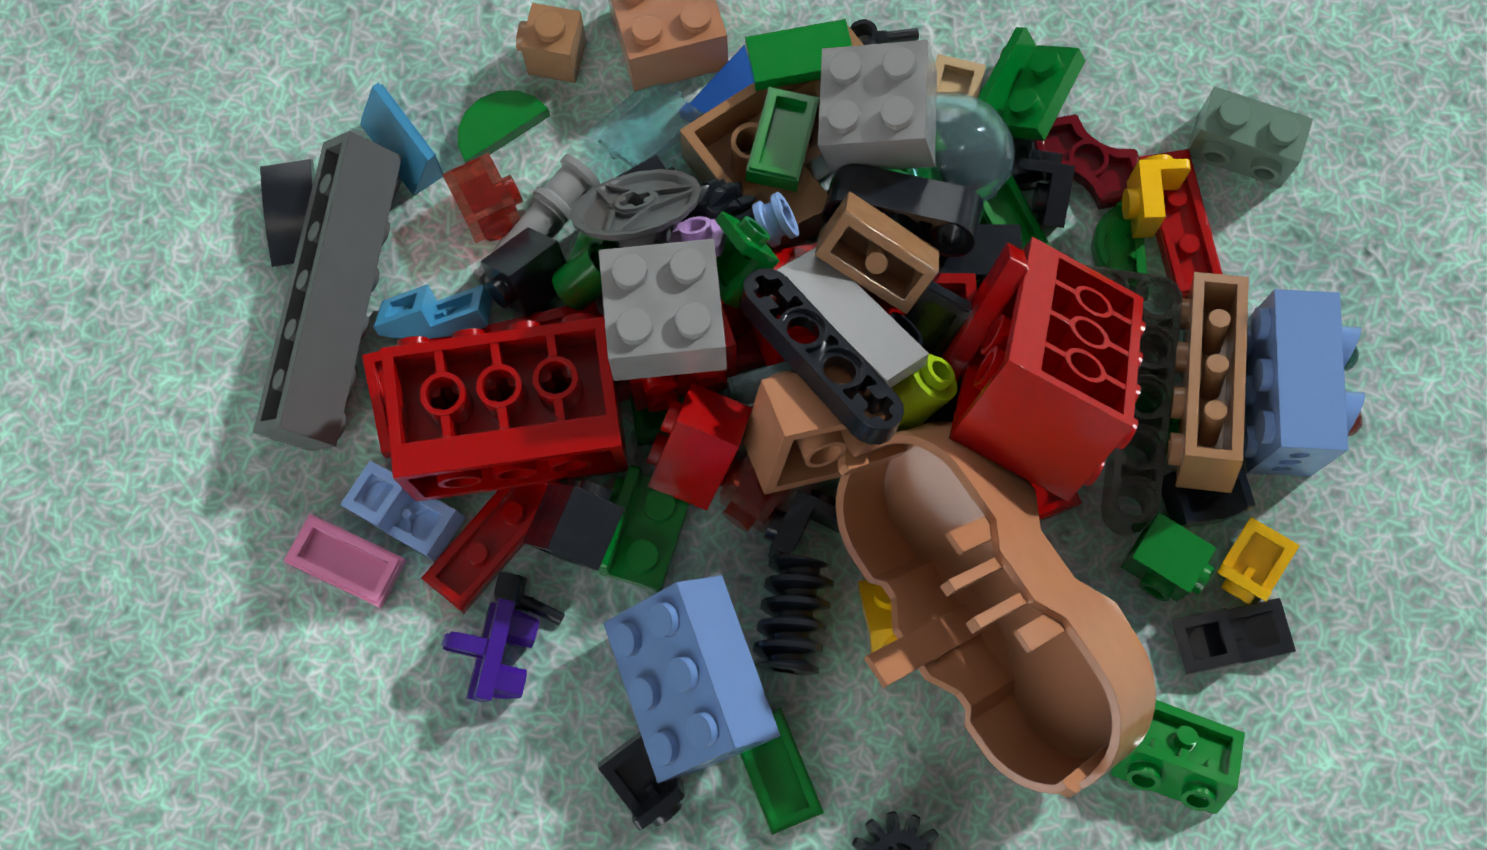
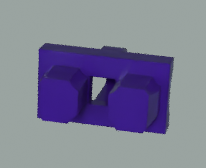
(501, 627)

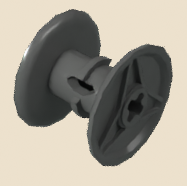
(636, 208)

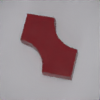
(1097, 166)

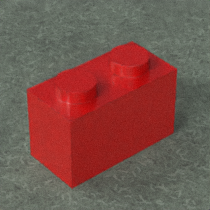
(699, 445)

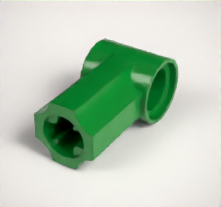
(580, 278)

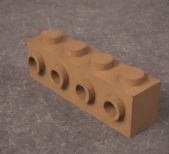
(1212, 384)

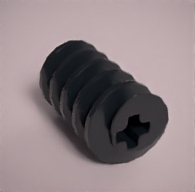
(792, 614)

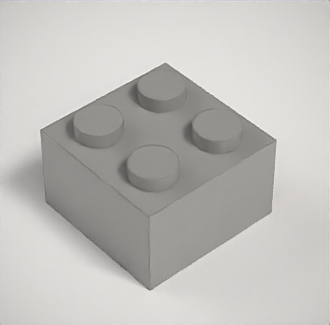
(878, 106)
(662, 309)

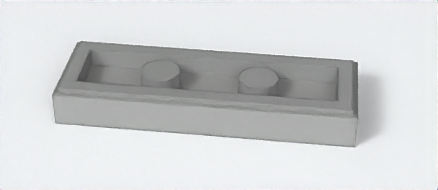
(857, 318)

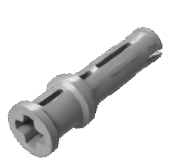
(551, 202)

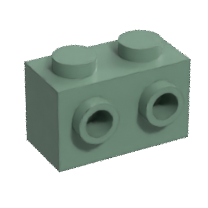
(1249, 137)

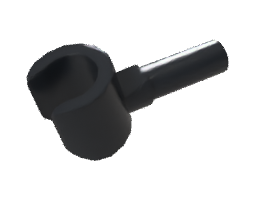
(868, 28)
(512, 588)

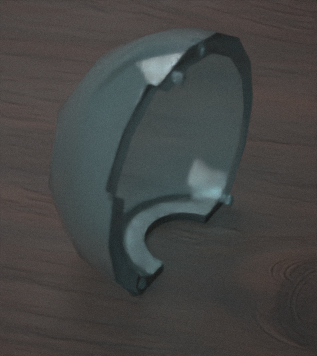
(971, 145)

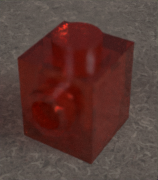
(484, 198)
(745, 499)

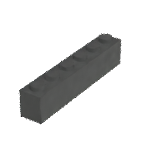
(329, 294)

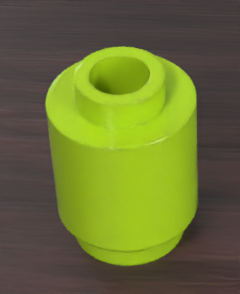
(925, 391)

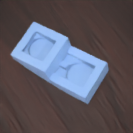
(384, 504)

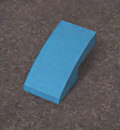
(422, 315)

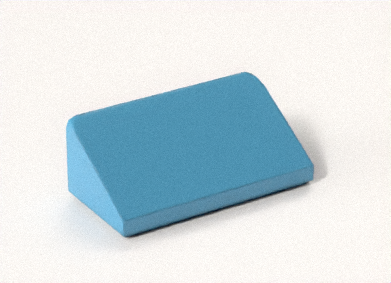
(393, 130)

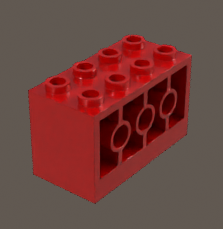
(1055, 375)
(503, 408)

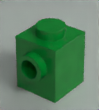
(1169, 560)

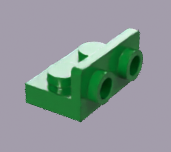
(1031, 84)
(645, 534)
(1185, 759)

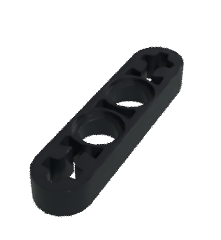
(826, 351)

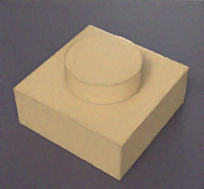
(959, 75)

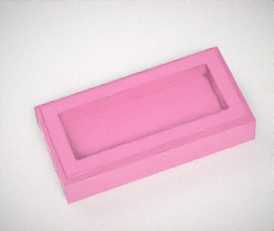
(345, 561)

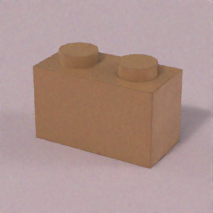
(878, 253)

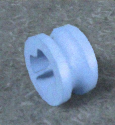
(776, 219)

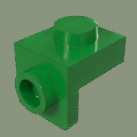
(742, 253)

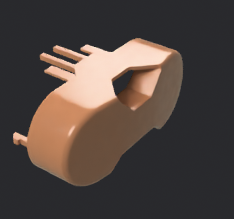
(992, 611)

